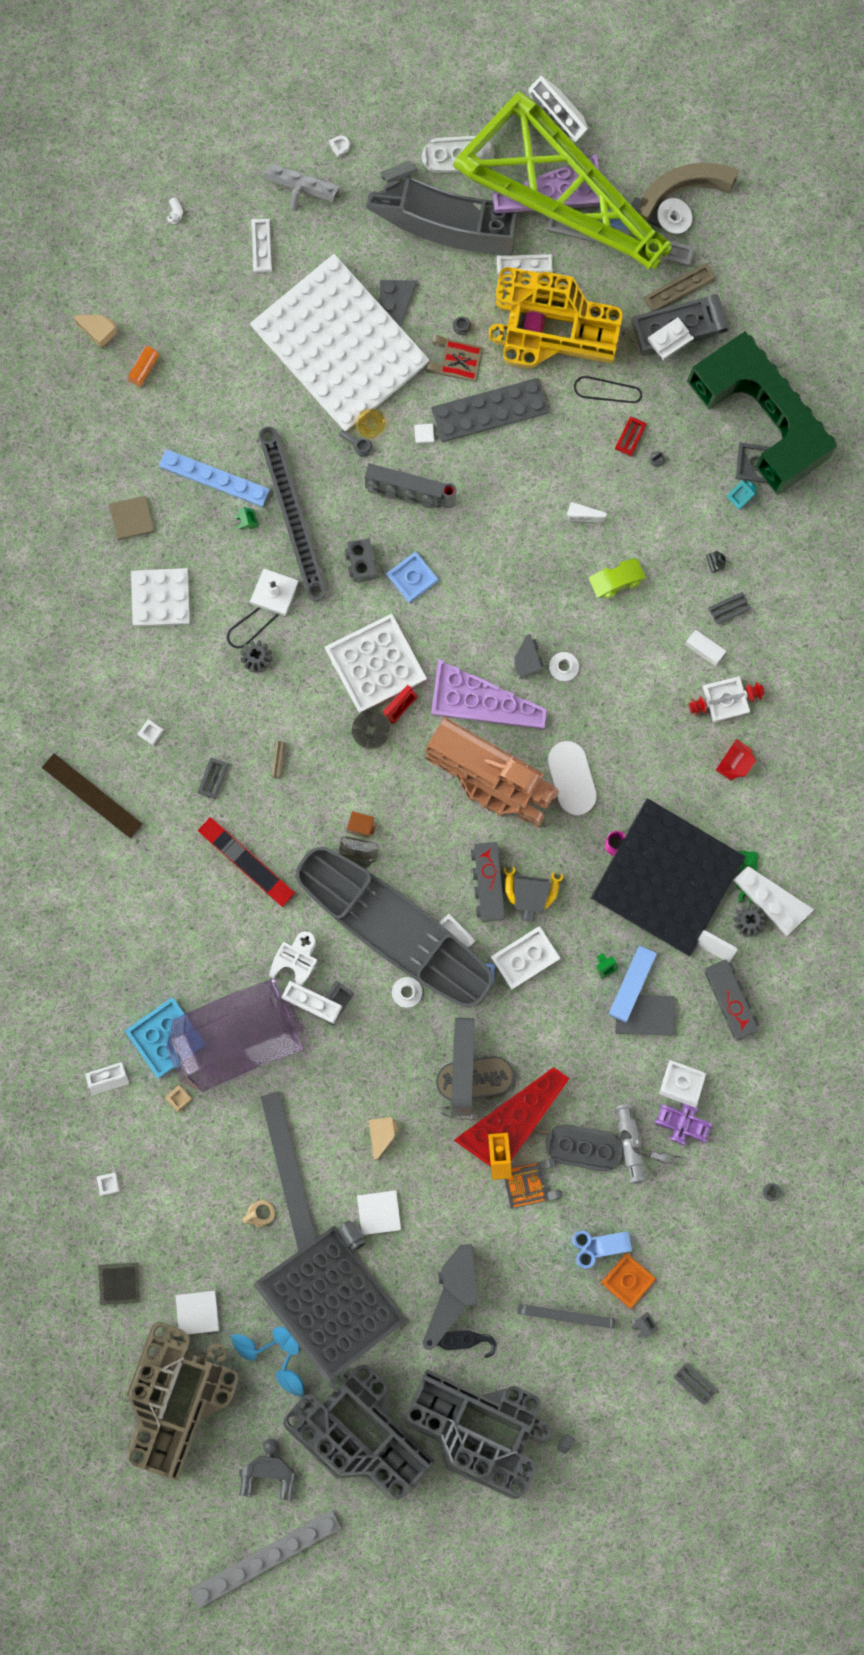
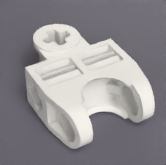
(299, 953)

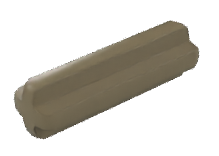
(278, 759)

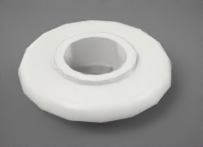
(563, 675)
(407, 1002)

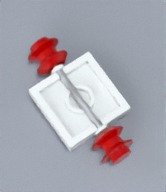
(726, 699)

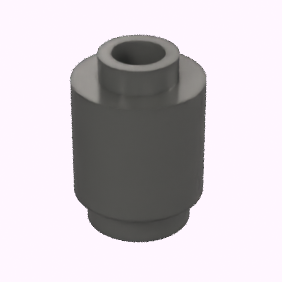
(352, 1235)

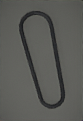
(607, 399)
(234, 646)

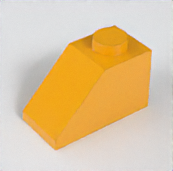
(500, 1156)

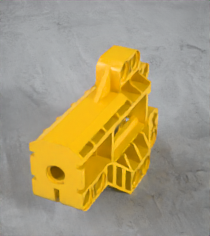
(576, 309)

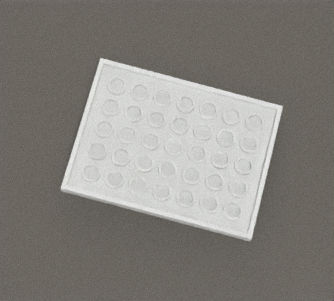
(339, 342)

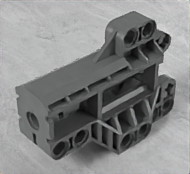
(376, 1410)
(451, 1436)

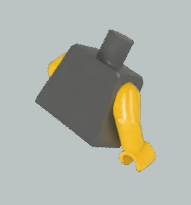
(531, 893)

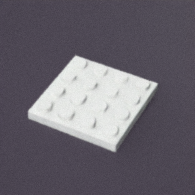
(375, 663)

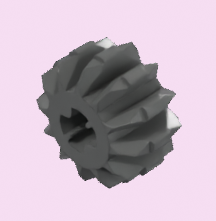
(251, 661)
(749, 927)

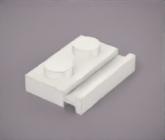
(670, 339)

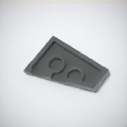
(395, 297)

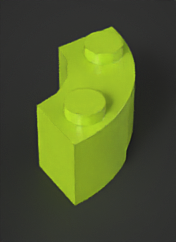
(625, 576)

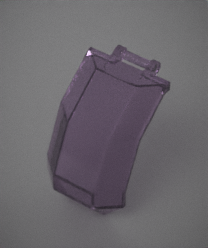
(233, 1036)

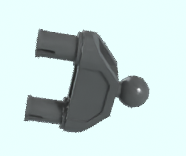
(268, 1467)

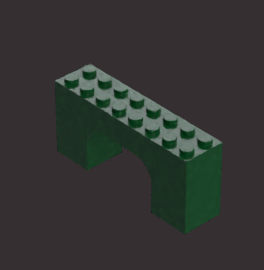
(745, 369)

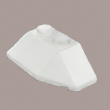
(558, 108)

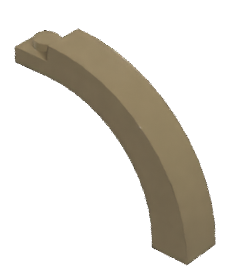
(687, 176)

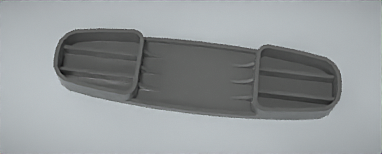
(394, 927)

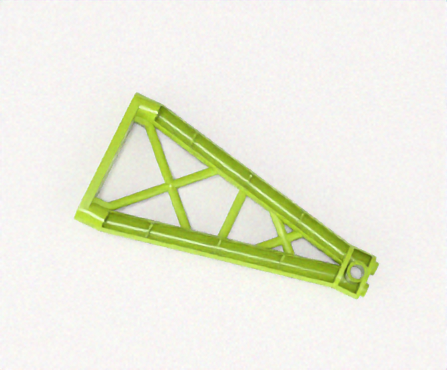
(588, 223)

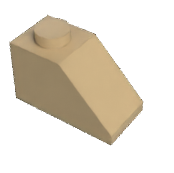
(97, 328)
(382, 1134)

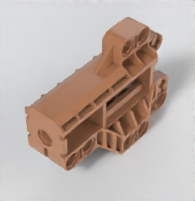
(489, 773)

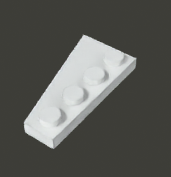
(775, 902)

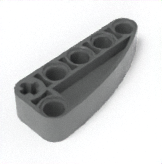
(462, 1067)

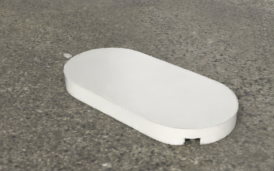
(443, 154)
(572, 778)

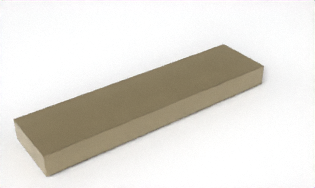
(680, 287)

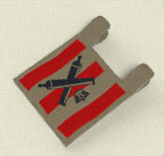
(458, 360)

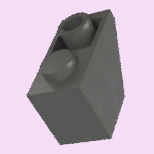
(526, 659)

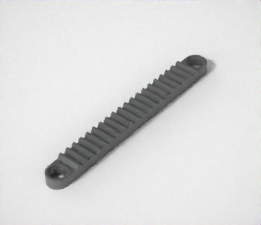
(292, 514)

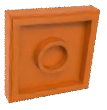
(628, 1280)

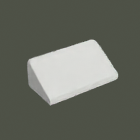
(705, 647)
(716, 946)
(107, 1078)

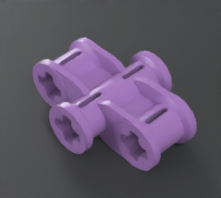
(690, 1126)

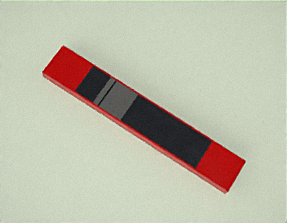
(246, 862)

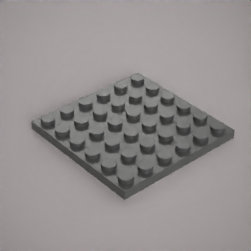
(330, 1303)

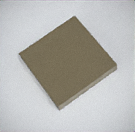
(131, 518)

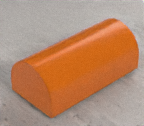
(143, 366)

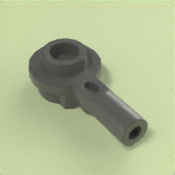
(362, 446)

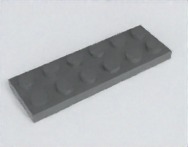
(489, 410)

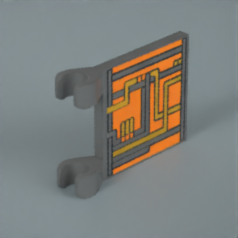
(529, 1184)

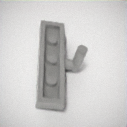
(301, 183)

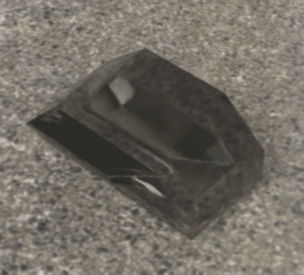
(359, 851)

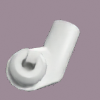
(176, 215)

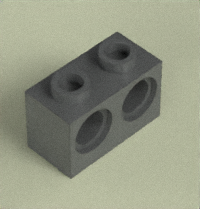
(364, 560)

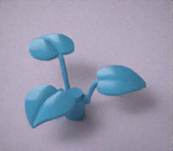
(287, 1379)

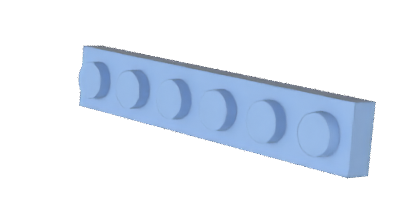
(214, 478)

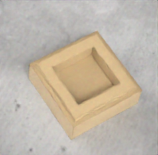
(178, 1098)

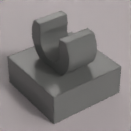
(646, 1325)

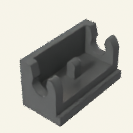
(339, 994)

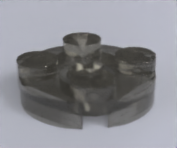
(375, 720)

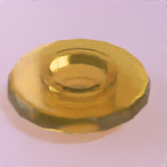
(362, 427)

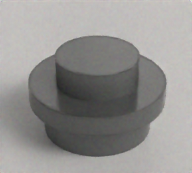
(461, 325)

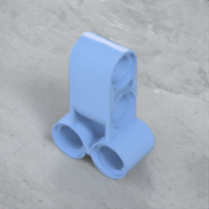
(601, 1246)

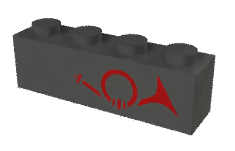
(488, 881)
(731, 1000)

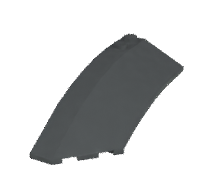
(445, 217)

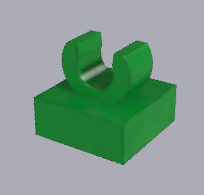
(247, 517)
(606, 966)

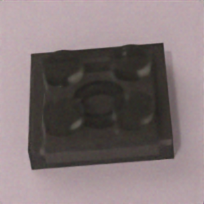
(119, 1283)

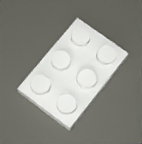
(525, 958)

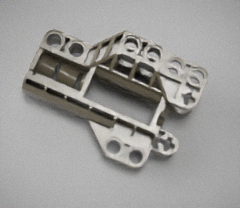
(201, 1405)

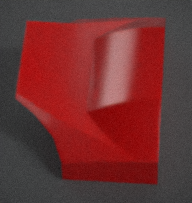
(736, 761)

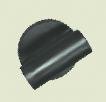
(716, 561)

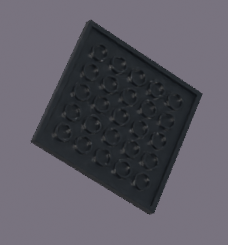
(667, 877)

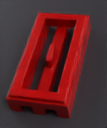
(624, 450)
(400, 704)

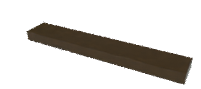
(92, 795)

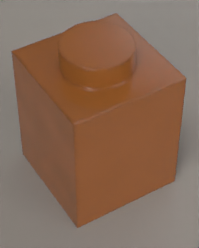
(361, 824)

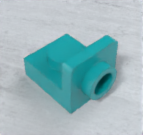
(742, 493)

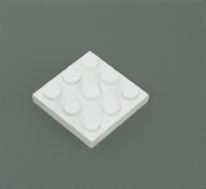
(160, 597)

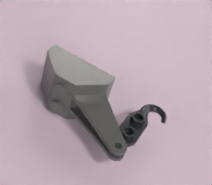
(457, 1292)

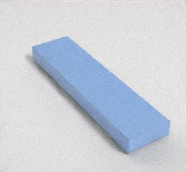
(632, 984)

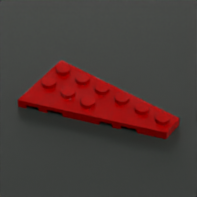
(515, 1116)

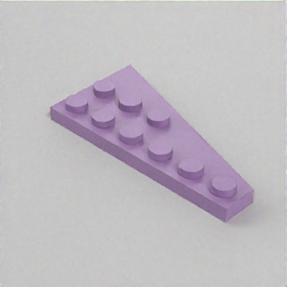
(553, 185)

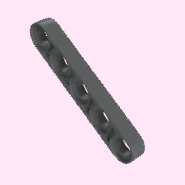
(566, 1316)

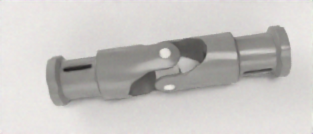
(631, 1147)

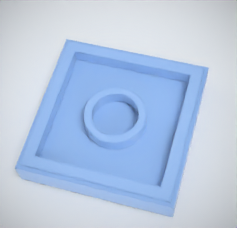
(412, 577)

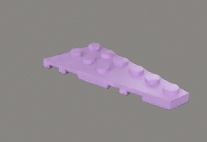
(475, 699)

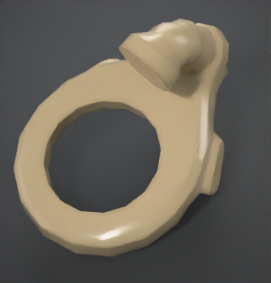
(251, 1216)

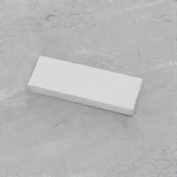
(261, 245)
(533, 263)
(311, 1002)

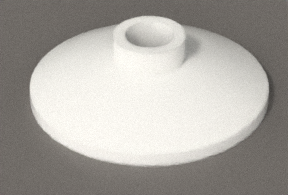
(677, 209)

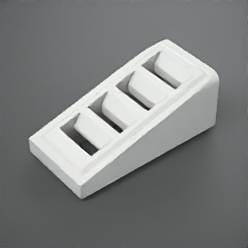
(584, 514)

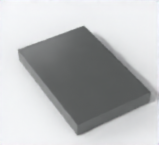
(649, 1017)

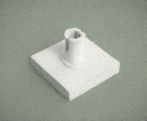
(274, 592)

